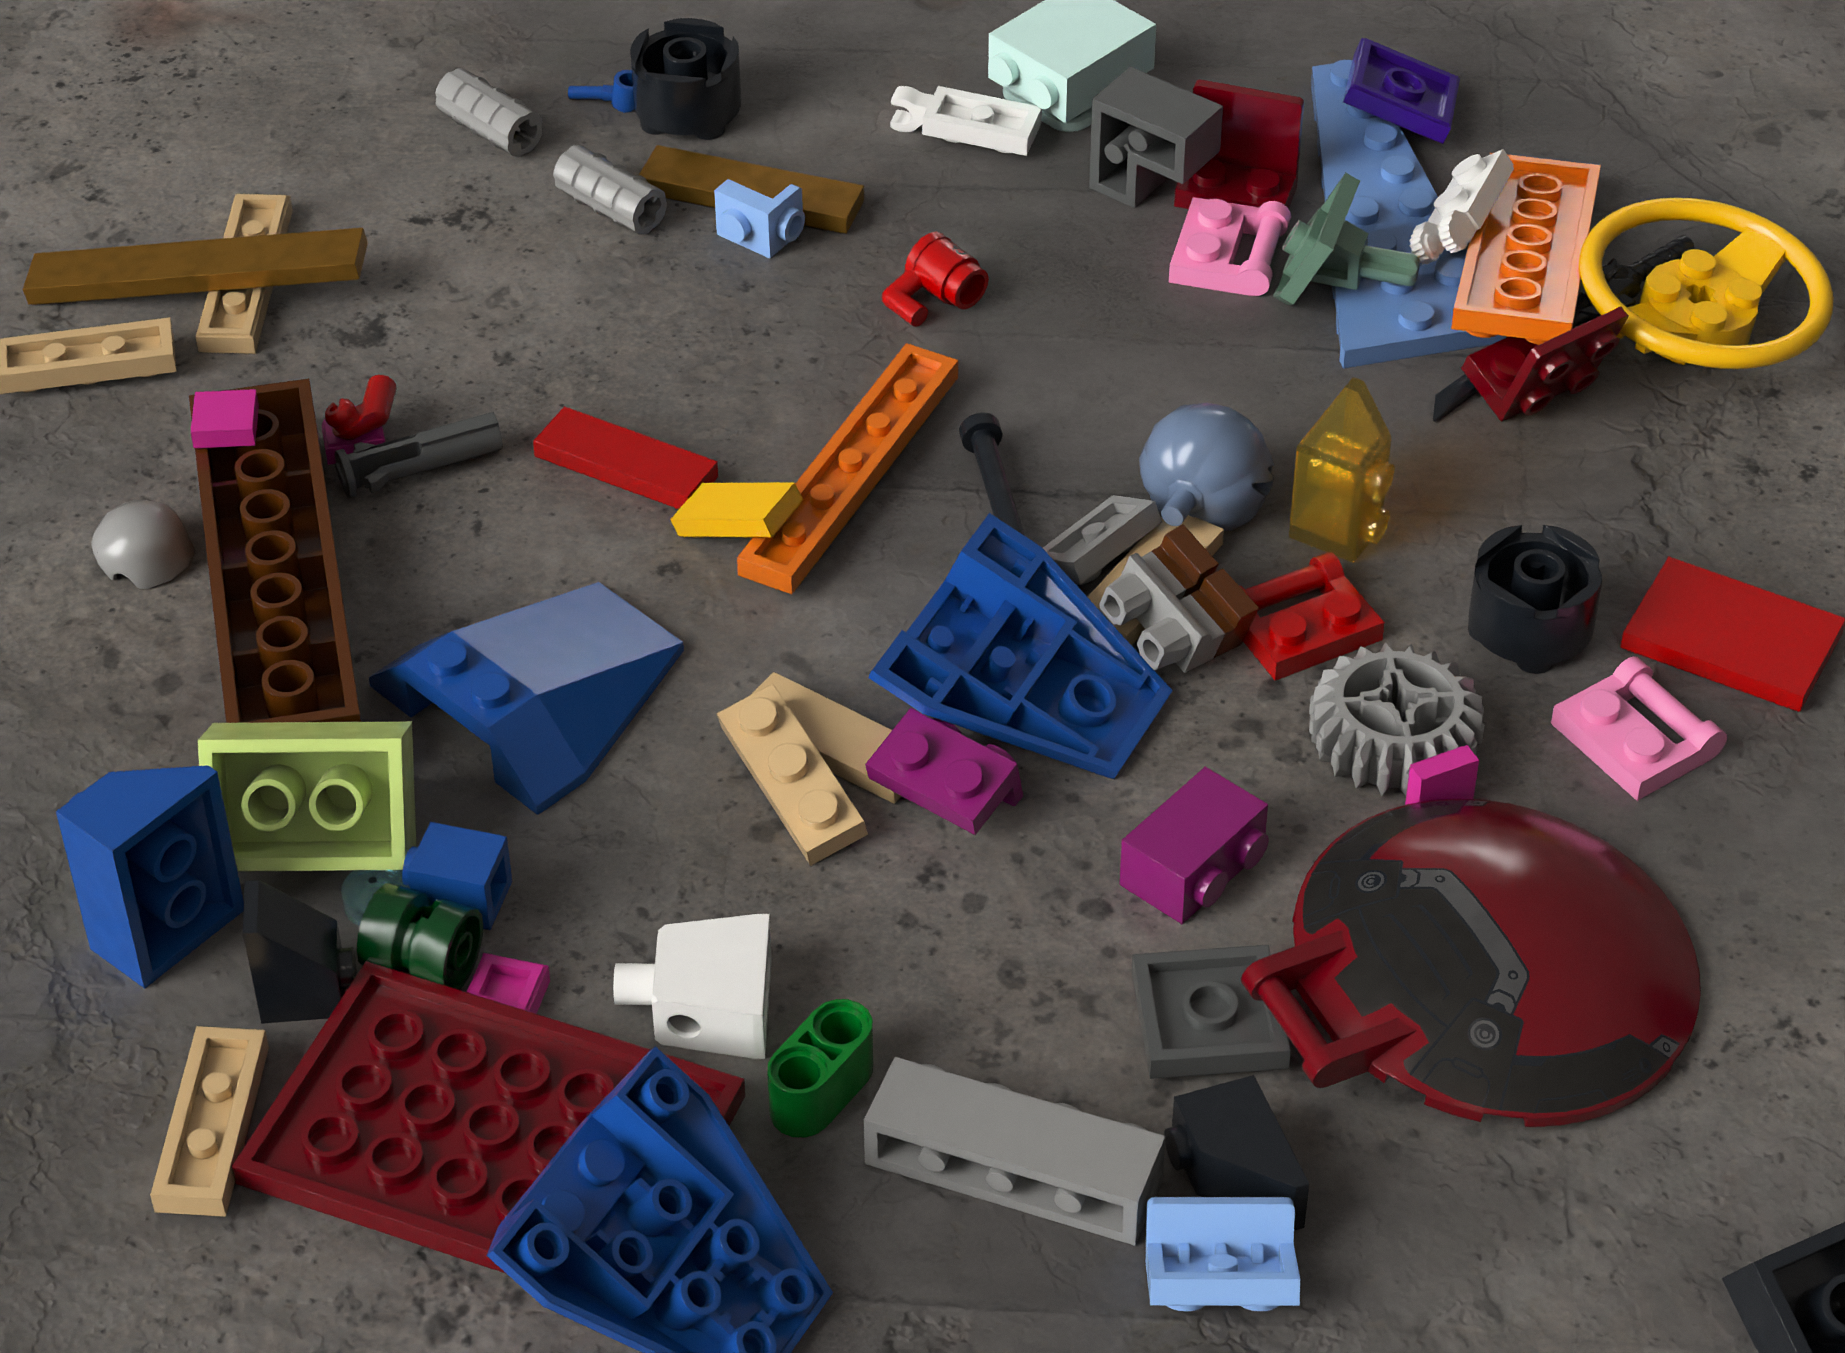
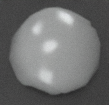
(142, 543)

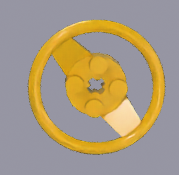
(1707, 304)

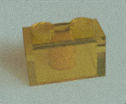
(1343, 477)

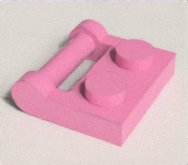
(1211, 241)
(1625, 741)

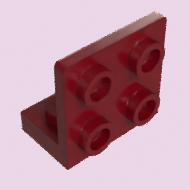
(1256, 150)
(1526, 376)

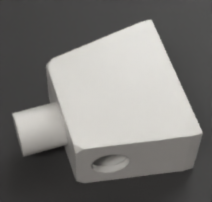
(706, 985)

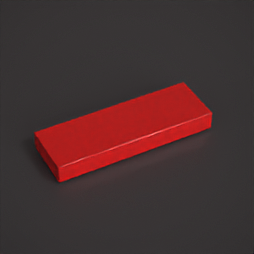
(623, 457)

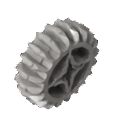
(1391, 711)

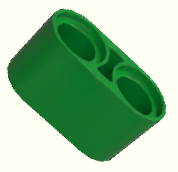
(820, 1068)

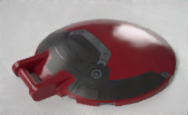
(1485, 964)

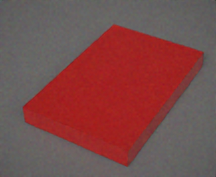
(1733, 633)

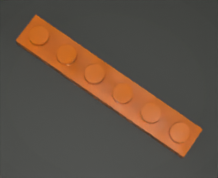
(850, 467)

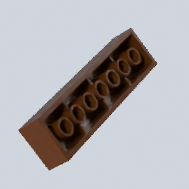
(276, 569)

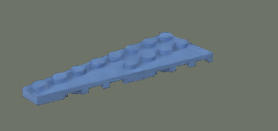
(1393, 197)

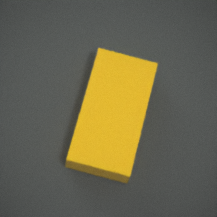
(737, 509)

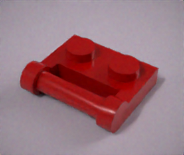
(1314, 628)

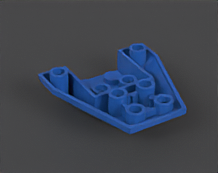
(661, 1229)

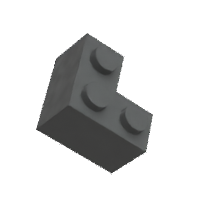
(1149, 134)

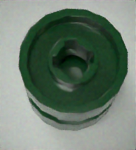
(420, 938)

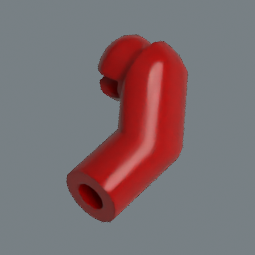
(374, 411)

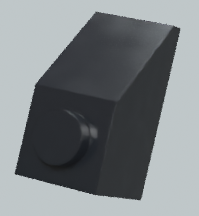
(293, 956)
(1235, 1145)

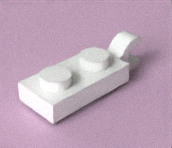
(968, 118)

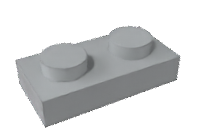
(1102, 536)

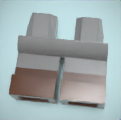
(1180, 602)

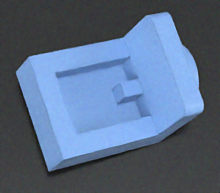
(758, 220)

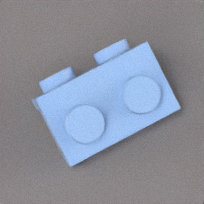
(1221, 1252)

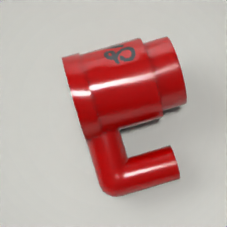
(942, 271)

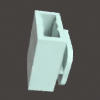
(1067, 55)

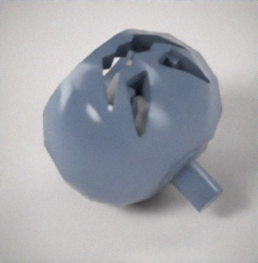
(1206, 466)

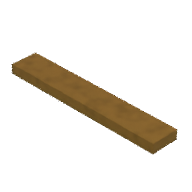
(196, 266)

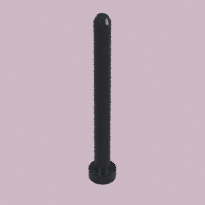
(982, 435)

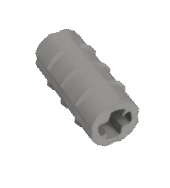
(489, 112)
(610, 189)

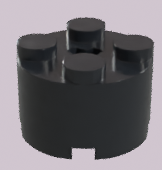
(686, 79)
(1535, 596)

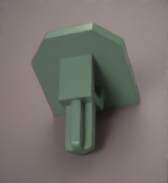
(1338, 252)

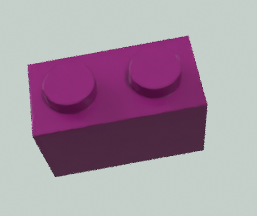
(1194, 845)

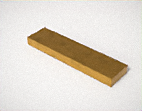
(695, 176)

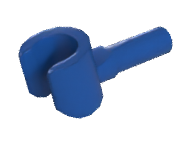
(619, 94)

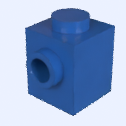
(461, 868)

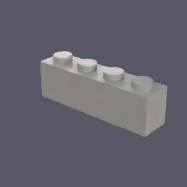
(1014, 1150)

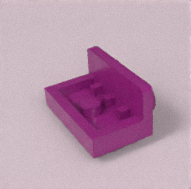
(945, 771)

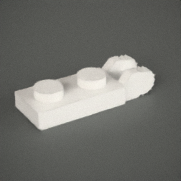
(1462, 206)

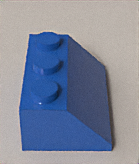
(151, 866)

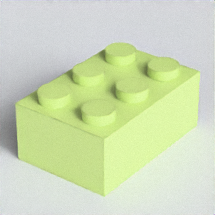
(315, 793)

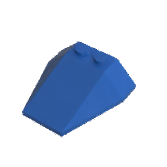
(1024, 658)
(540, 685)

